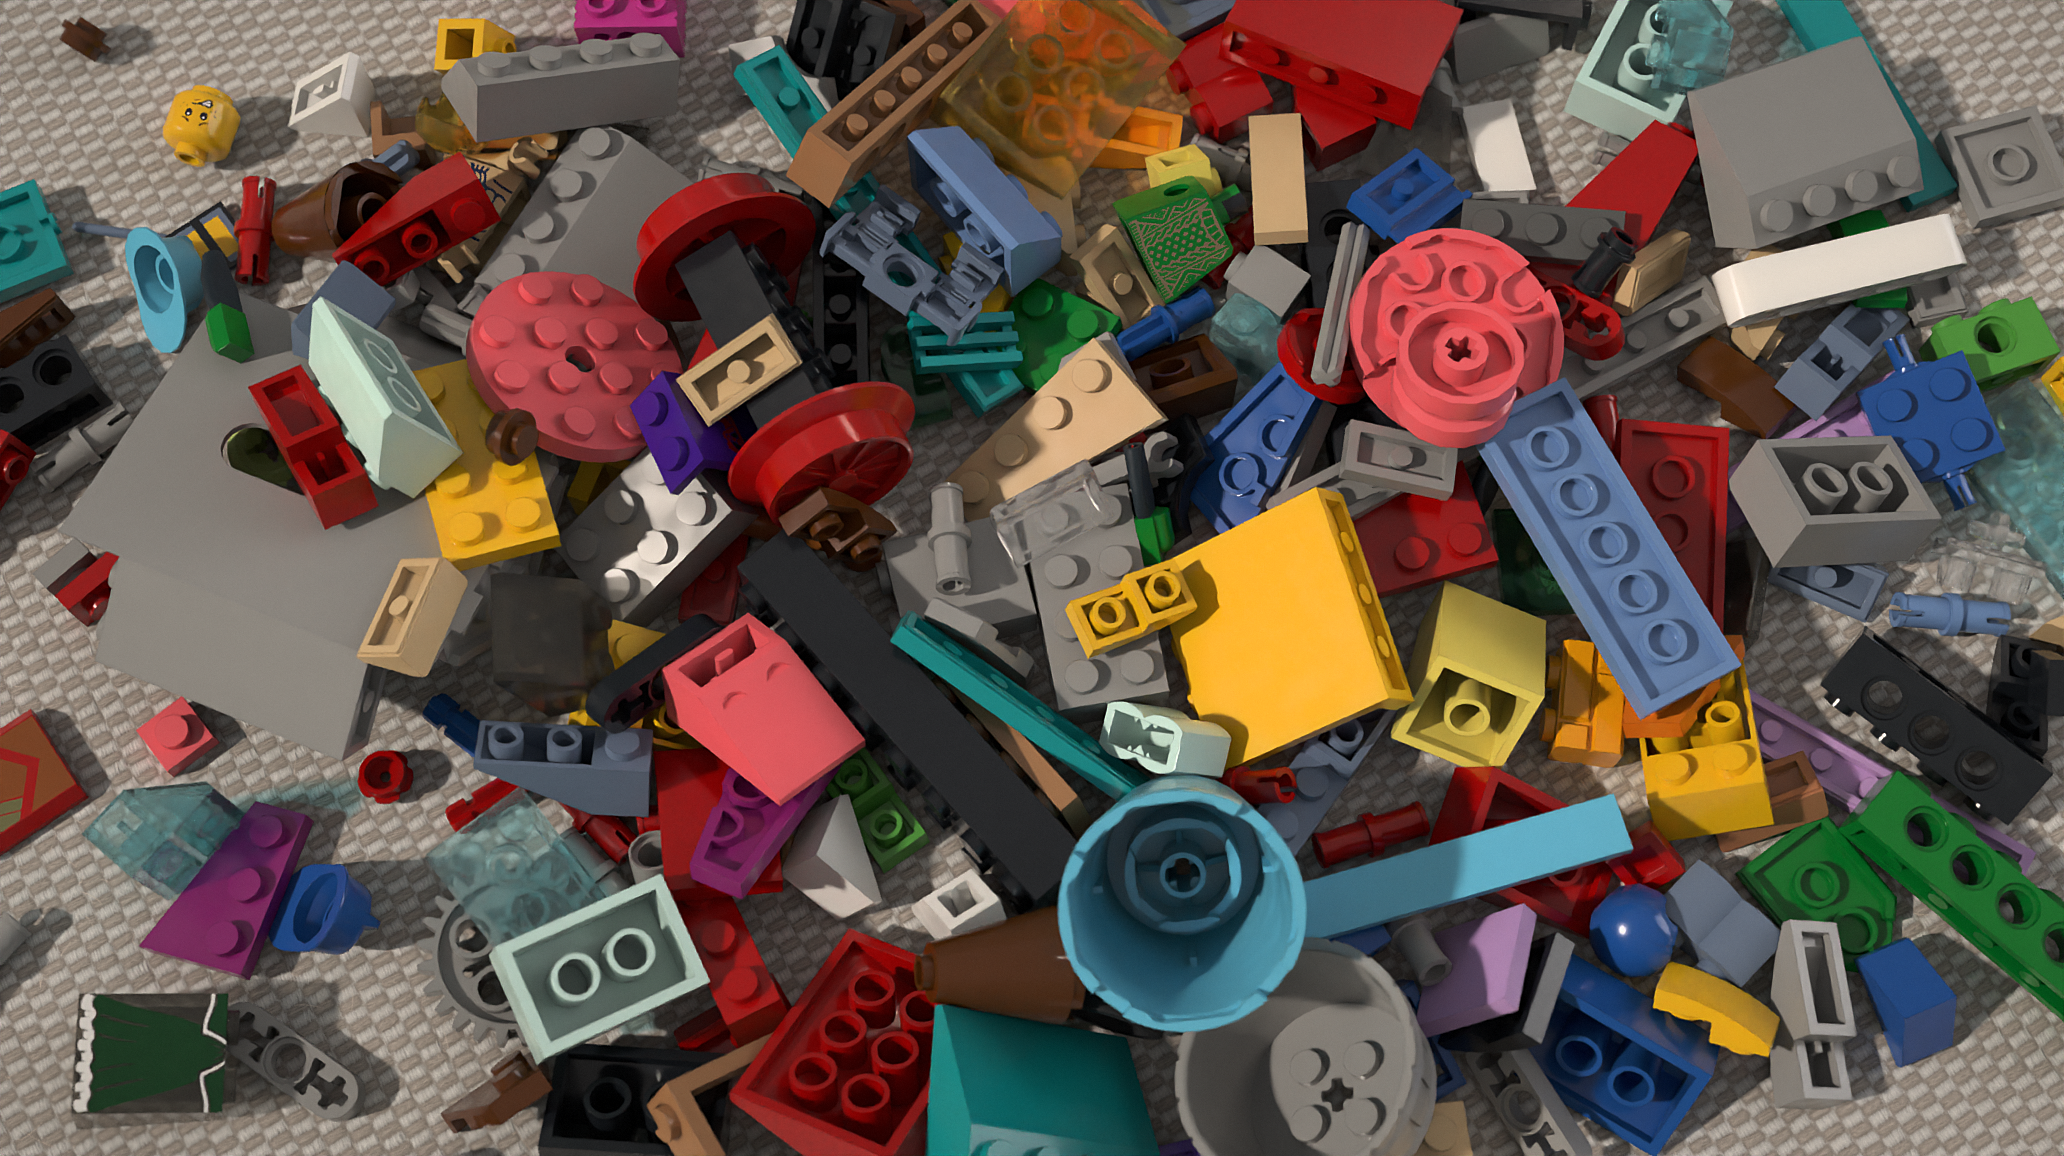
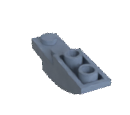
(1323, 773)

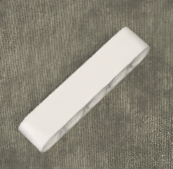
(1838, 270)

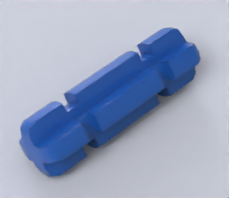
(459, 727)

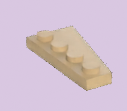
(1075, 416)

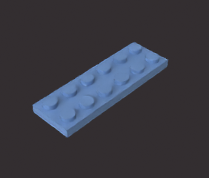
(1606, 551)

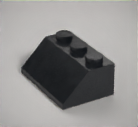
(604, 1099)

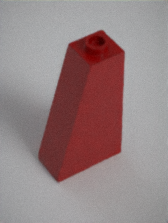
(1640, 182)

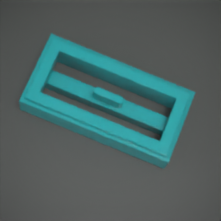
(988, 321)

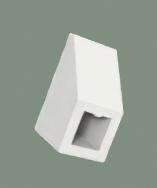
(959, 906)

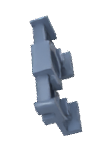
(941, 303)

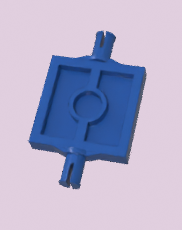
(1933, 418)

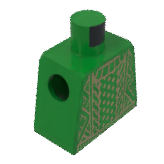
(1179, 231)

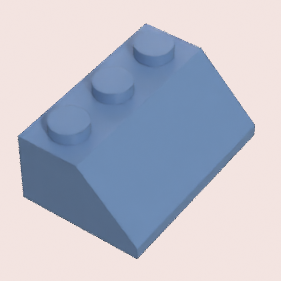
(983, 204)

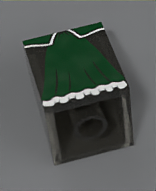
(152, 1059)

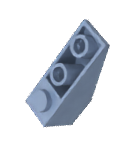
(571, 764)

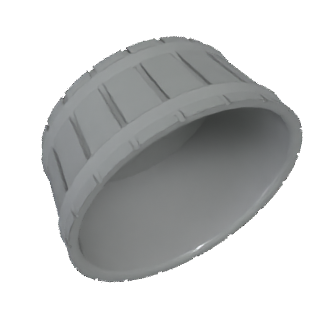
(1265, 1076)

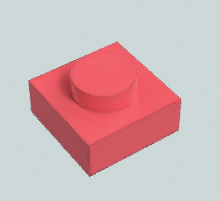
(177, 736)

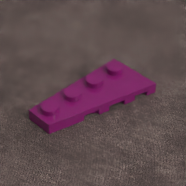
(747, 832)

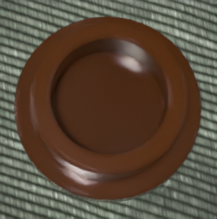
(84, 38)
(512, 436)

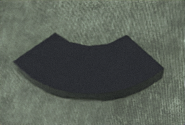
(1176, 491)

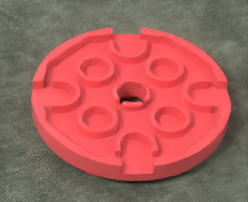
(1443, 268)
(521, 352)

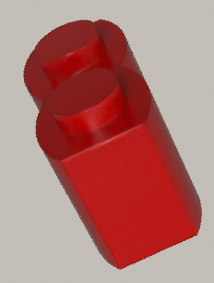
(1217, 87)

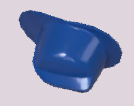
(322, 911)

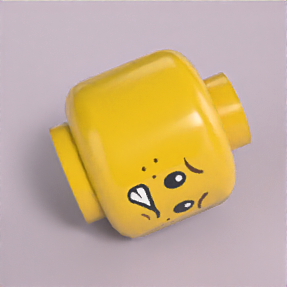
(201, 125)

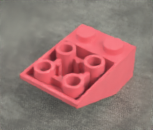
(759, 709)

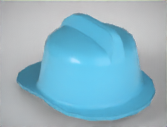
(165, 283)

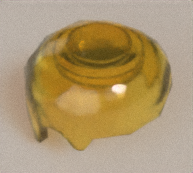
(444, 129)

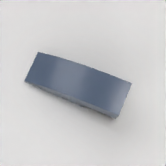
(1839, 357)

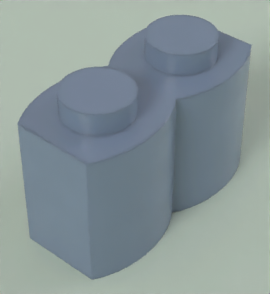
(1718, 926)

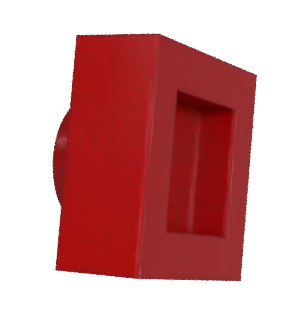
(1651, 860)

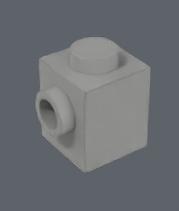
(1268, 280)

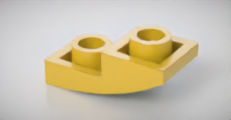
(1131, 609)
(1736, 1016)

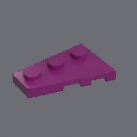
(235, 895)

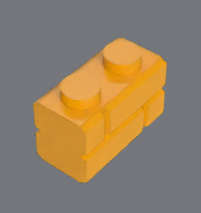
(1584, 707)

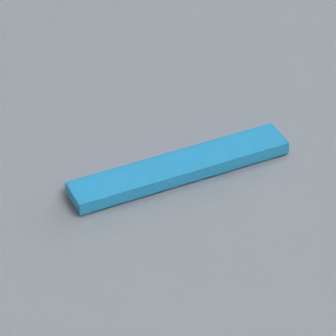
(1465, 868)

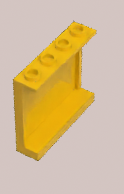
(1285, 629)

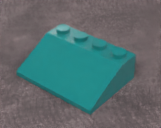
(1032, 1090)

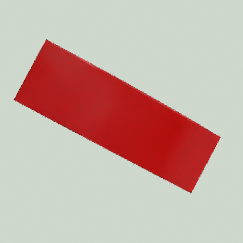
(314, 447)

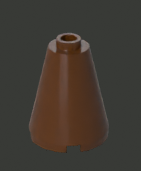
(333, 210)
(1004, 969)

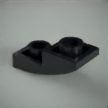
(2009, 692)

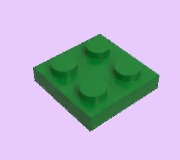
(1052, 326)

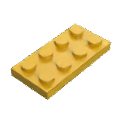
(477, 503)

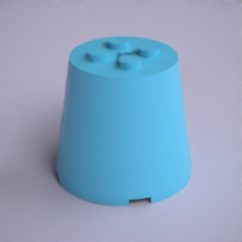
(1173, 944)

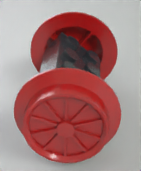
(725, 260)

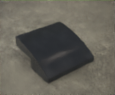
(844, 39)
(1527, 1026)

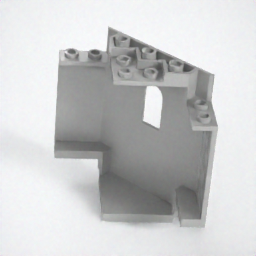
(234, 580)

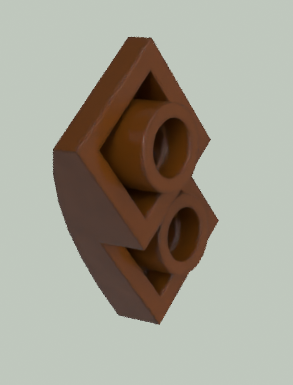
(1739, 385)
(840, 524)

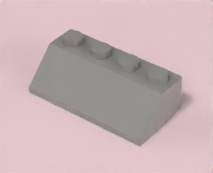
(564, 86)

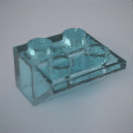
(164, 832)

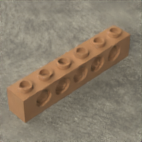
(888, 103)

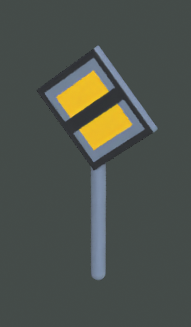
(207, 232)

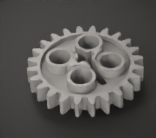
(462, 992)

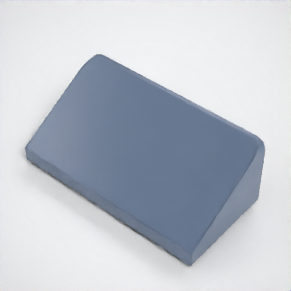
(351, 292)
(1842, 587)

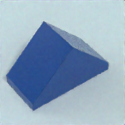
(1909, 1000)

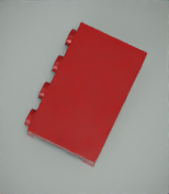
(1350, 51)

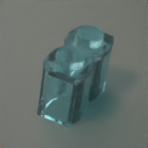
(1246, 336)

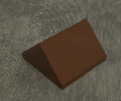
(1186, 378)

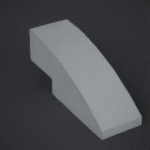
(1814, 1016)

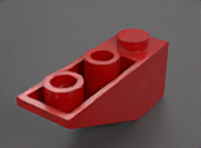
(1330, 128)
(421, 222)

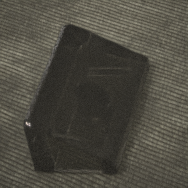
(1745, 589)

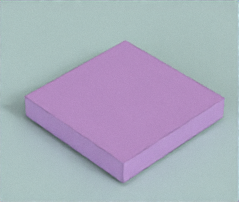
(1486, 971)

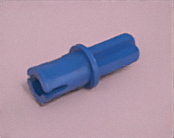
(1166, 323)

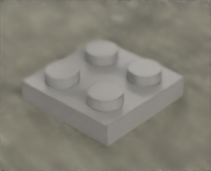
(2003, 166)

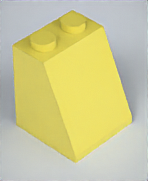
(1472, 679)

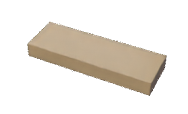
(1278, 179)

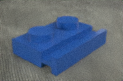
(1408, 198)

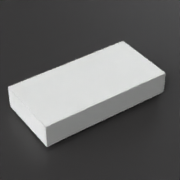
(1496, 147)

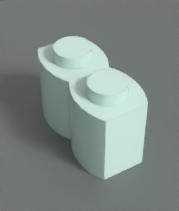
(1164, 740)

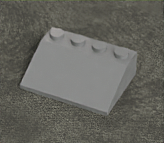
(1801, 145)
(587, 212)

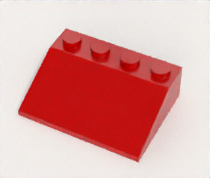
(848, 1058)

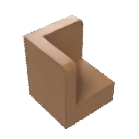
(389, 131)

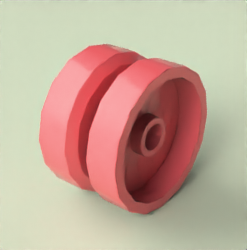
(1456, 374)

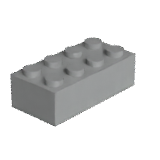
(1080, 567)

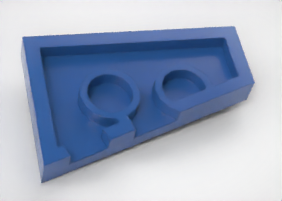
(1253, 449)

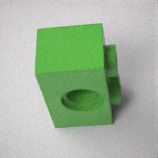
(2014, 332)

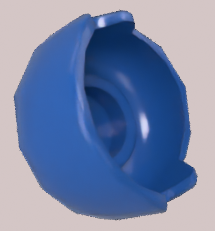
(1633, 931)

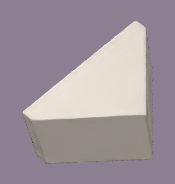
(334, 99)
(832, 861)

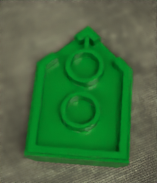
(1823, 879)

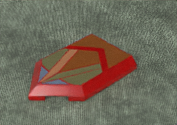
(33, 781)

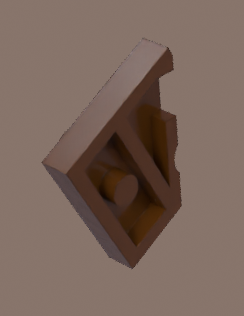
(513, 1088)

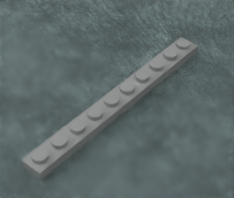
(1650, 337)

